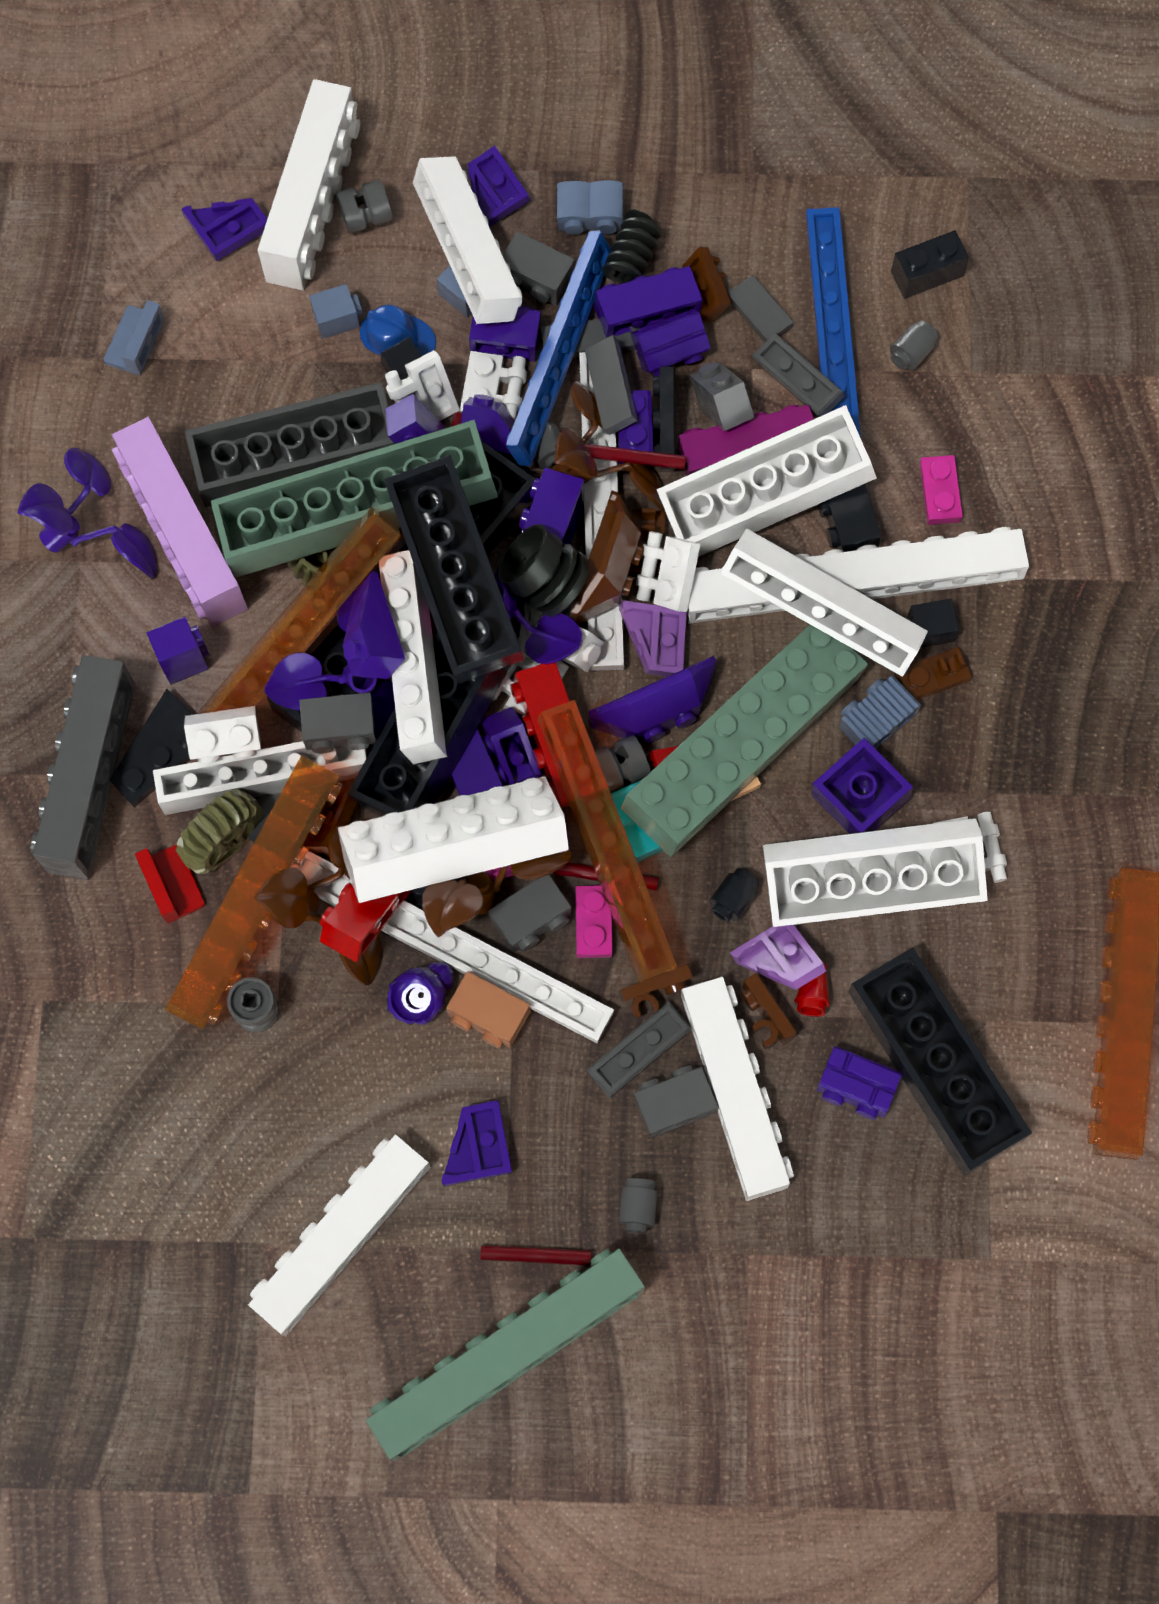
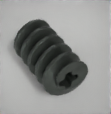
(632, 247)

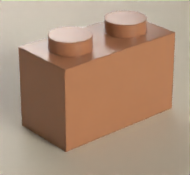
(488, 1010)

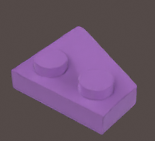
(657, 636)
(781, 956)

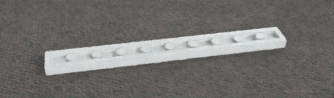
(596, 495)
(470, 954)

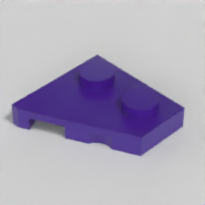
(495, 186)
(226, 225)
(478, 1146)

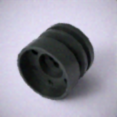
(543, 570)

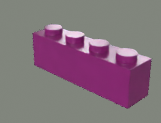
(713, 444)

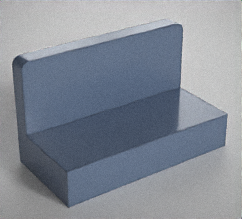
(135, 338)

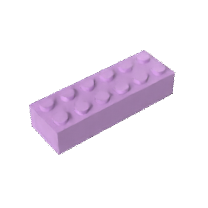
(177, 523)

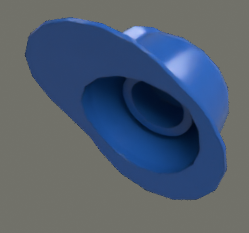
(391, 325)

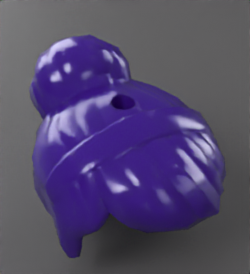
(405, 989)

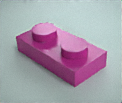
(940, 490)
(593, 923)

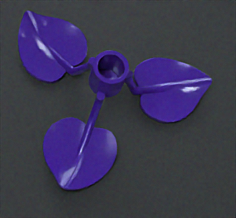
(61, 528)
(554, 636)
(300, 678)

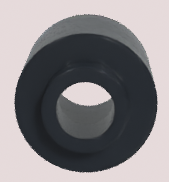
(734, 895)

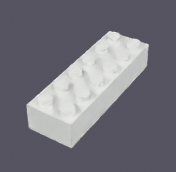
(309, 185)
(768, 482)
(453, 838)
(875, 872)

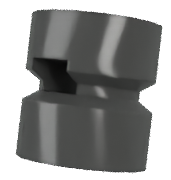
(376, 206)
(623, 763)
(253, 1005)

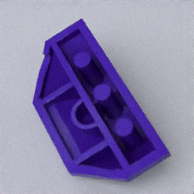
(657, 706)

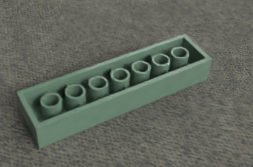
(325, 503)
(742, 738)
(505, 1355)

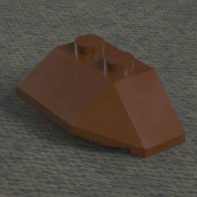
(609, 562)

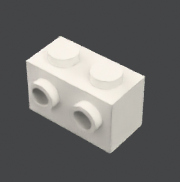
(222, 734)

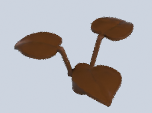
(576, 461)
(294, 901)
(455, 903)

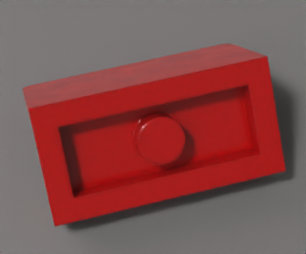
(170, 883)

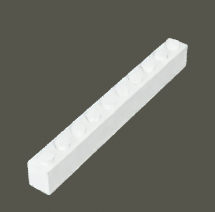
(880, 571)

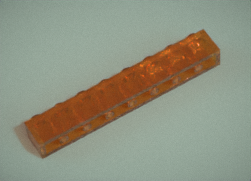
(307, 612)
(606, 841)
(239, 915)
(1127, 1016)

